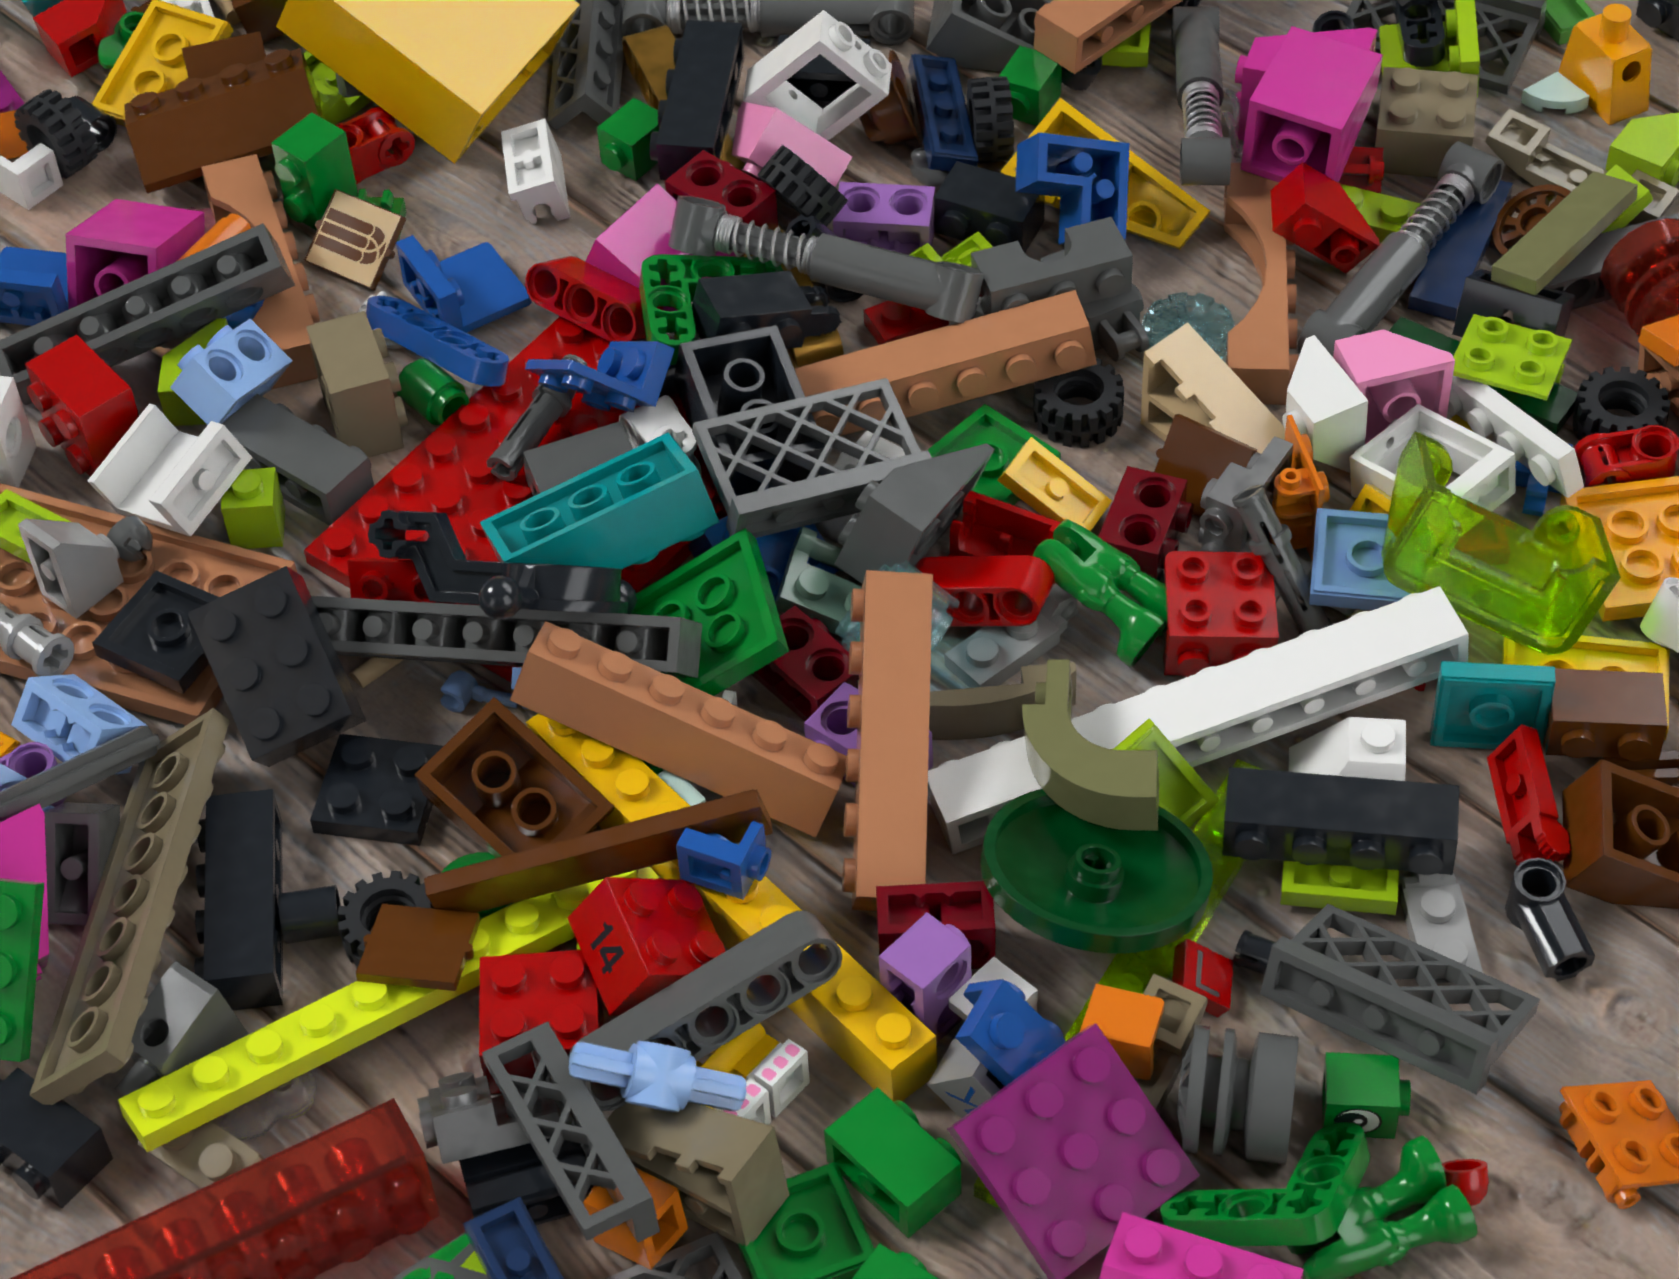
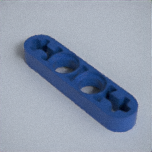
(437, 341)

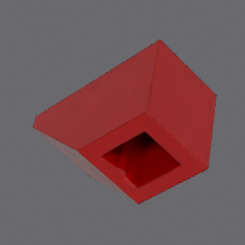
(76, 29)
(1321, 218)

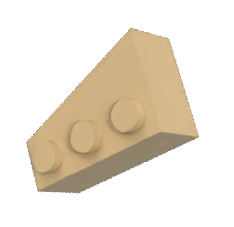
(1193, 381)

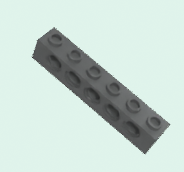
(158, 305)

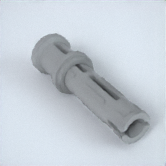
(26, 639)

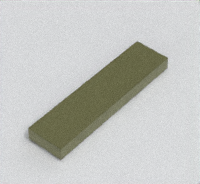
(1564, 233)

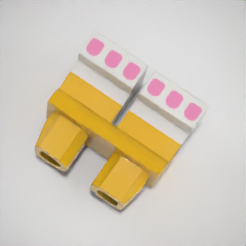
(771, 1070)

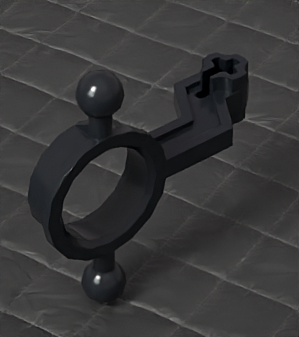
(496, 586)

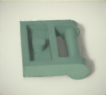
(811, 588)

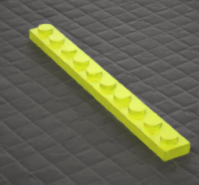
(335, 1025)

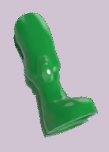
(1095, 574)
(1372, 1242)

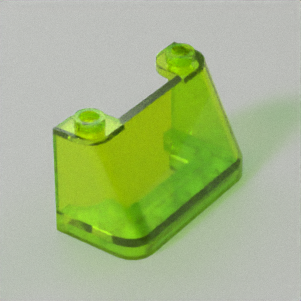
(1507, 578)

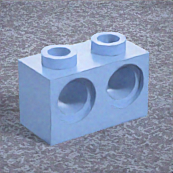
(229, 371)
(70, 716)

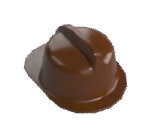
(892, 117)

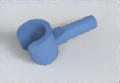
(463, 687)

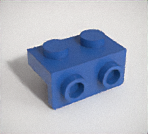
(1006, 1030)

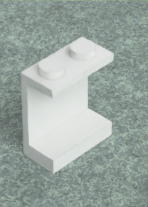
(169, 473)

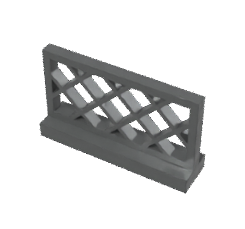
(1517, 16)
(816, 498)
(1401, 1021)

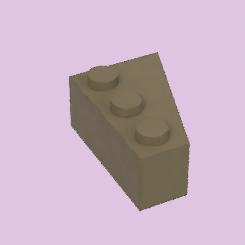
(718, 1161)

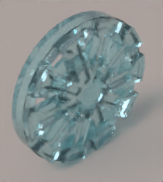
(1206, 324)

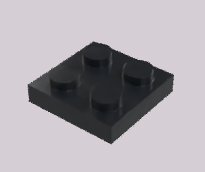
(156, 634)
(374, 791)

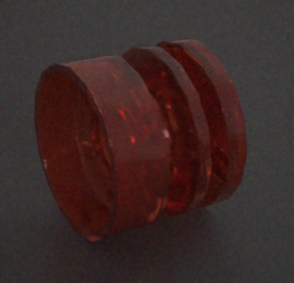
(1644, 273)

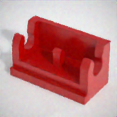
(997, 528)

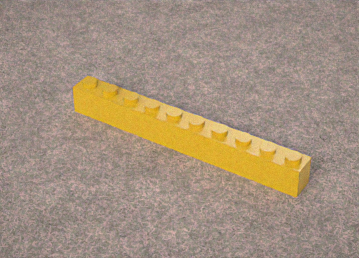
(848, 1011)

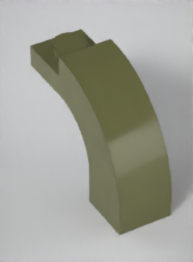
(1085, 779)

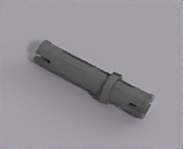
(531, 428)
(1254, 509)

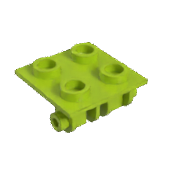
(1511, 356)

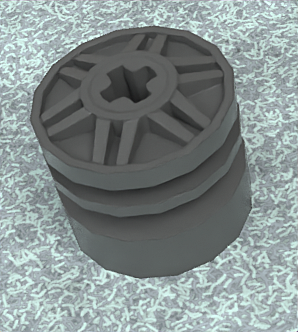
(1239, 1094)

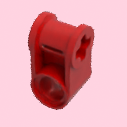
(370, 143)
(1628, 455)

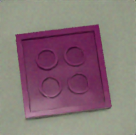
(1073, 1152)

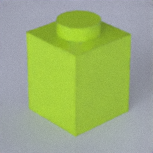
(254, 509)

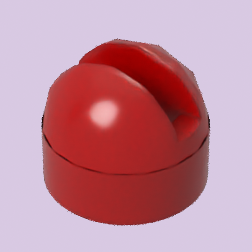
(1469, 1176)

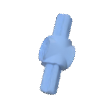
(657, 1076)

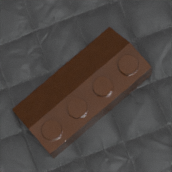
(219, 117)

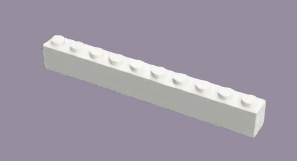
(1229, 703)

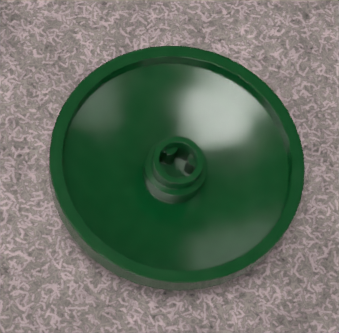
(1095, 882)

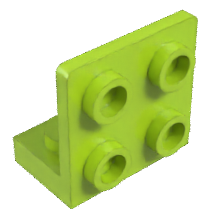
(1460, 43)

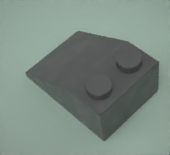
(982, 31)
(909, 510)

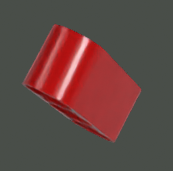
(588, 298)
(992, 588)

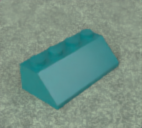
(609, 513)

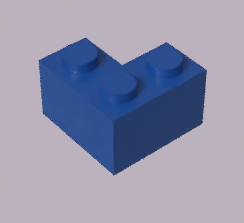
(1082, 172)

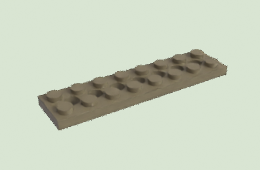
(131, 912)

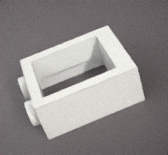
(839, 45)
(1483, 466)

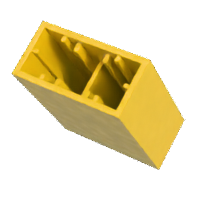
(433, 62)

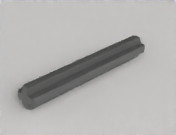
(79, 772)

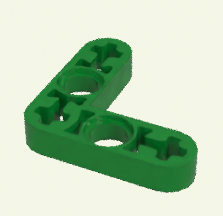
(682, 276)
(1289, 1216)

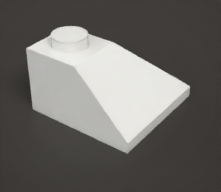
(1326, 406)
(1354, 749)

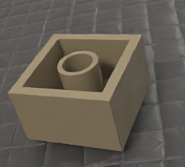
(1423, 117)
(358, 383)

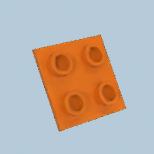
(1299, 491)
(1624, 1135)

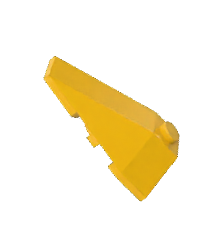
(1154, 204)

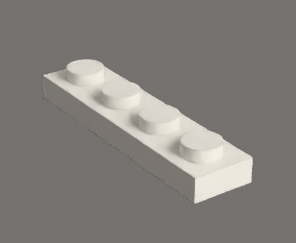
(1505, 424)

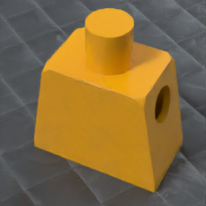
(1610, 64)

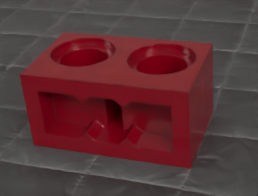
(723, 183)
(1147, 518)
(810, 668)
(956, 903)

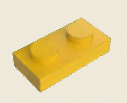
(1053, 487)

